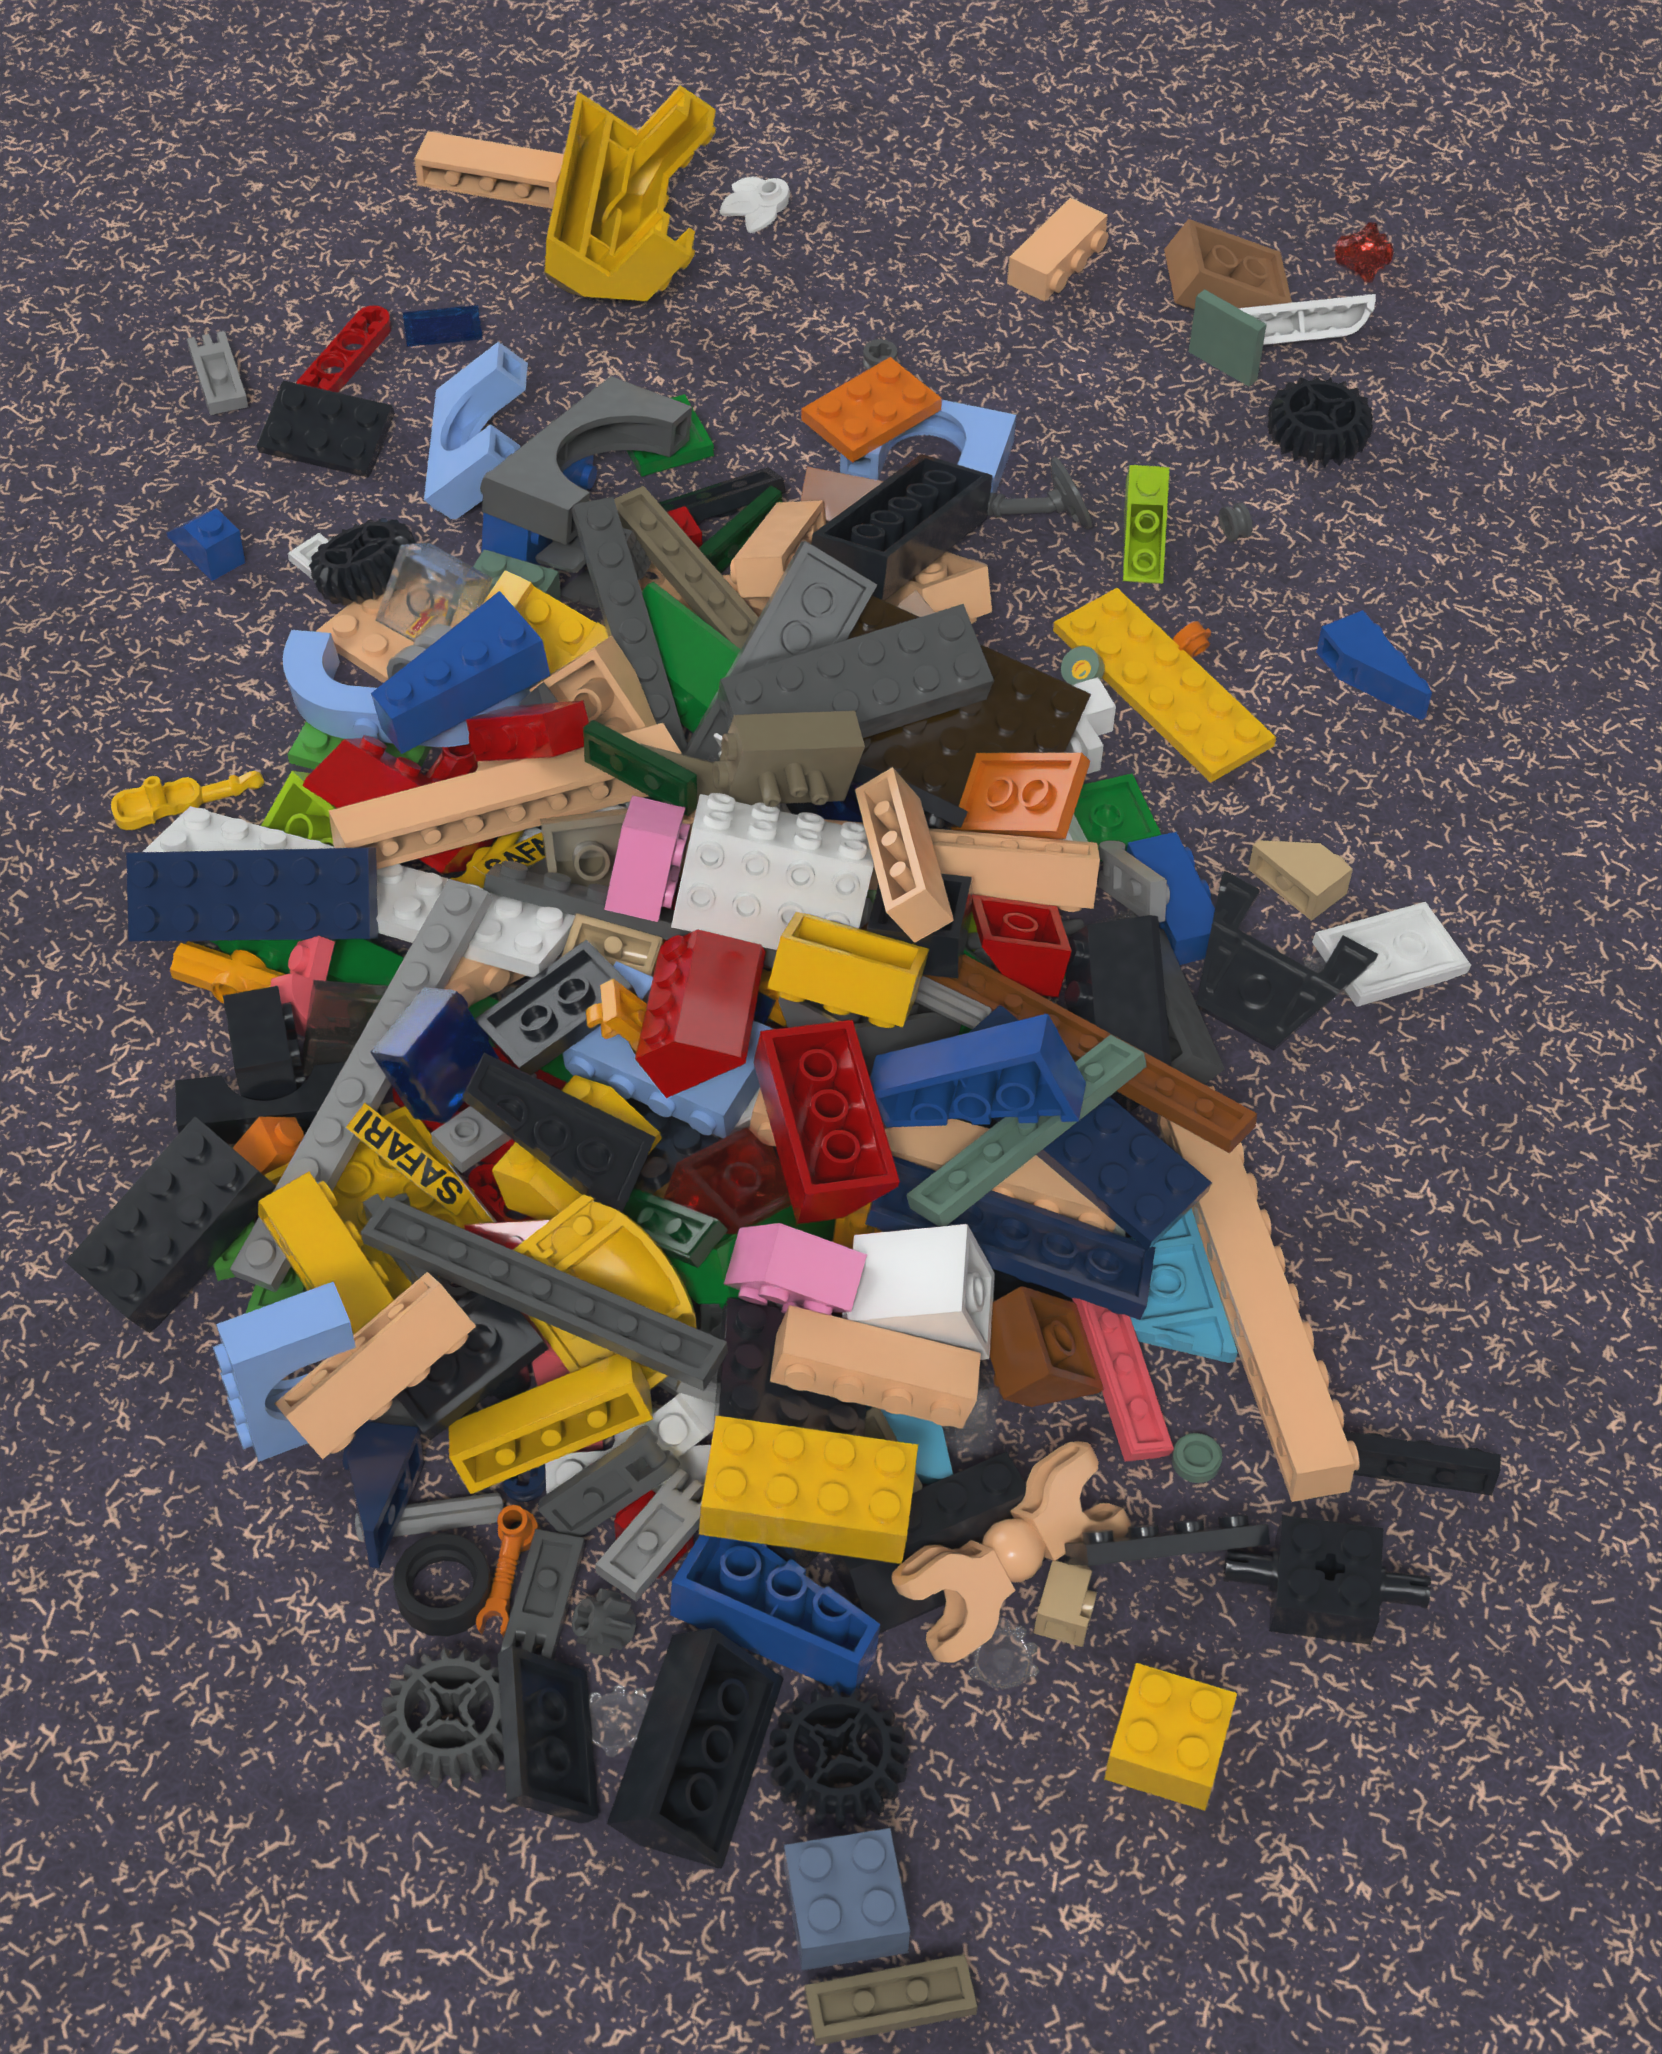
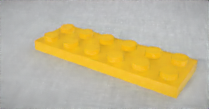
(1166, 685)

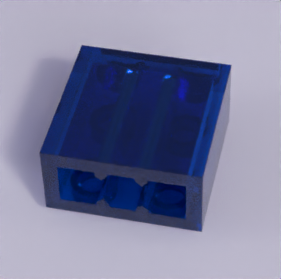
(432, 1053)

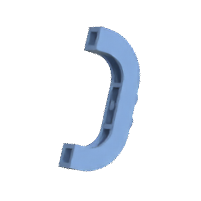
(345, 709)

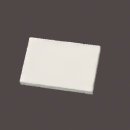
(1411, 952)

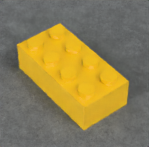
(808, 1489)

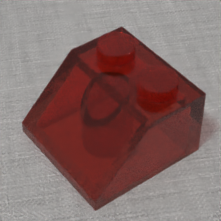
(731, 1182)

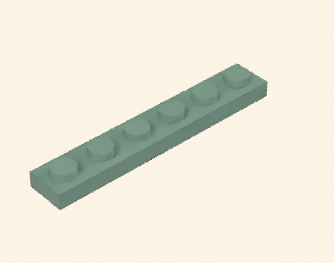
(1013, 1143)

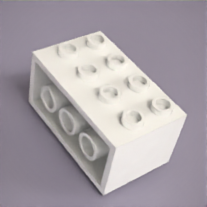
(761, 865)

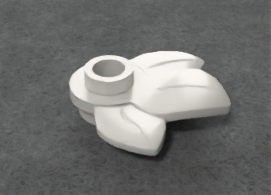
(757, 201)

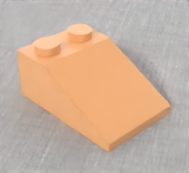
(949, 583)
(606, 685)

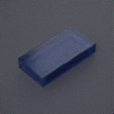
(442, 325)

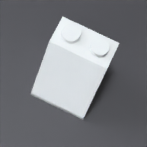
(927, 1286)

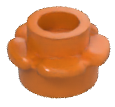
(1193, 639)

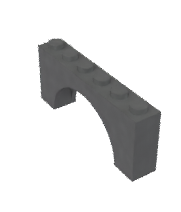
(614, 416)

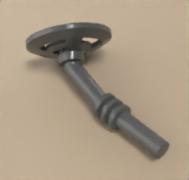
(1062, 498)

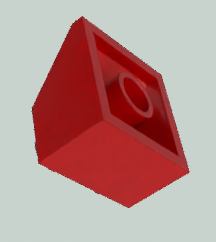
(1024, 941)

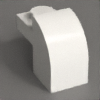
(1095, 721)
(681, 1423)

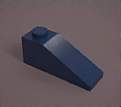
(383, 1473)

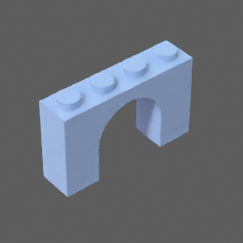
(978, 433)
(458, 449)
(707, 1107)
(267, 1347)

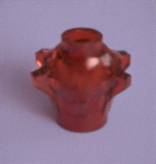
(1364, 251)

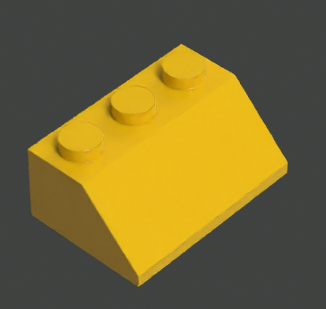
(532, 1186)

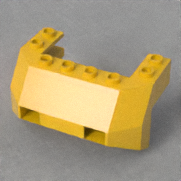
(612, 196)

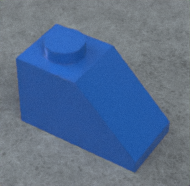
(210, 543)

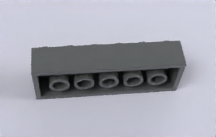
(881, 675)

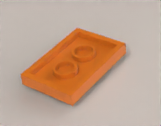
(871, 409)
(1023, 793)

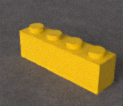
(324, 1247)
(549, 1422)

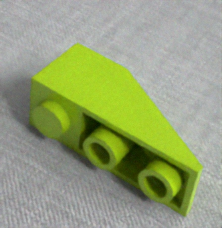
(1145, 523)

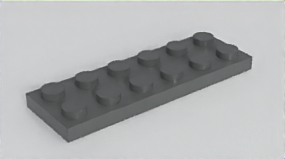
(808, 610)

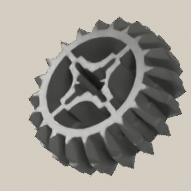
(423, 1747)

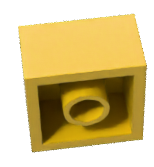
(1170, 1736)

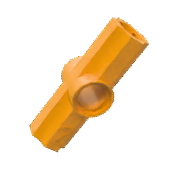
(219, 971)

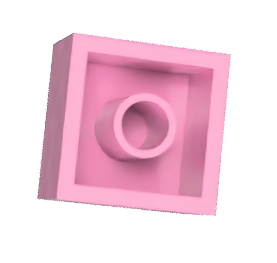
(647, 859)
(794, 1269)

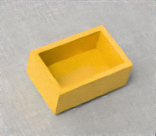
(847, 970)

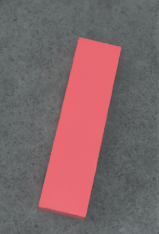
(1126, 1383)

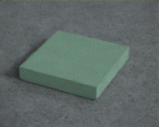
(1227, 337)

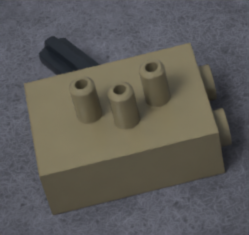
(789, 758)

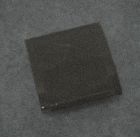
(336, 1020)

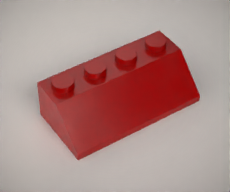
(364, 771)
(699, 1009)
(824, 1119)

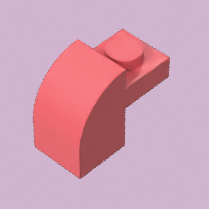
(307, 963)

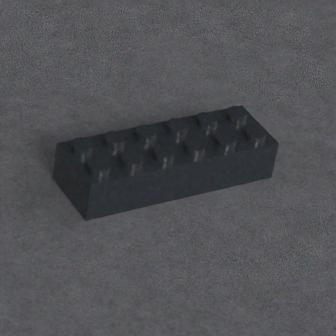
(907, 522)

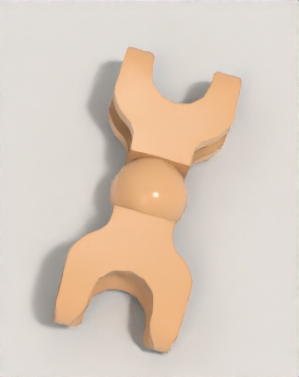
(1012, 1550)

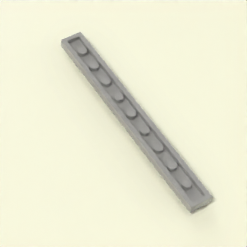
(327, 1141)

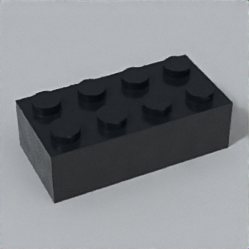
(171, 1226)

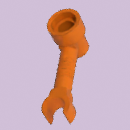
(512, 1544)

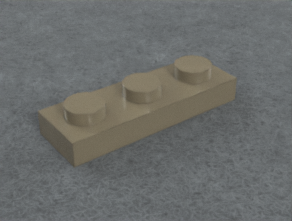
(890, 1999)

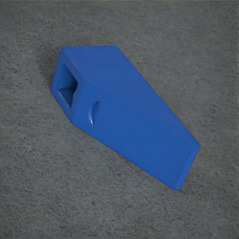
(1368, 661)

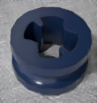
(529, 1492)

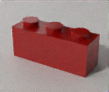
(528, 731)

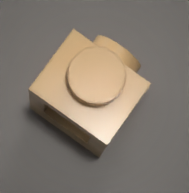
(1066, 1604)

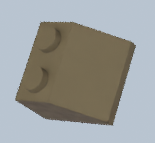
(583, 845)

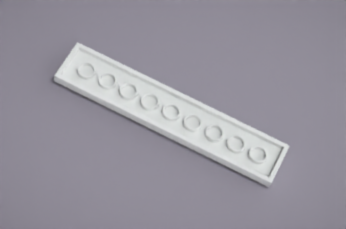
(509, 937)

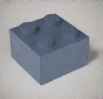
(846, 1899)

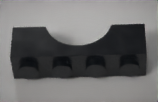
(233, 1114)

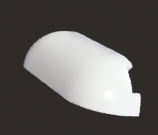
(1313, 318)

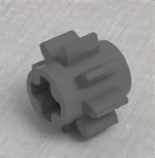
(603, 1622)

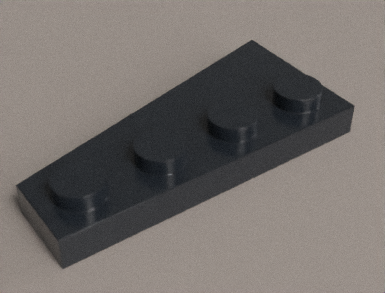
(570, 1137)

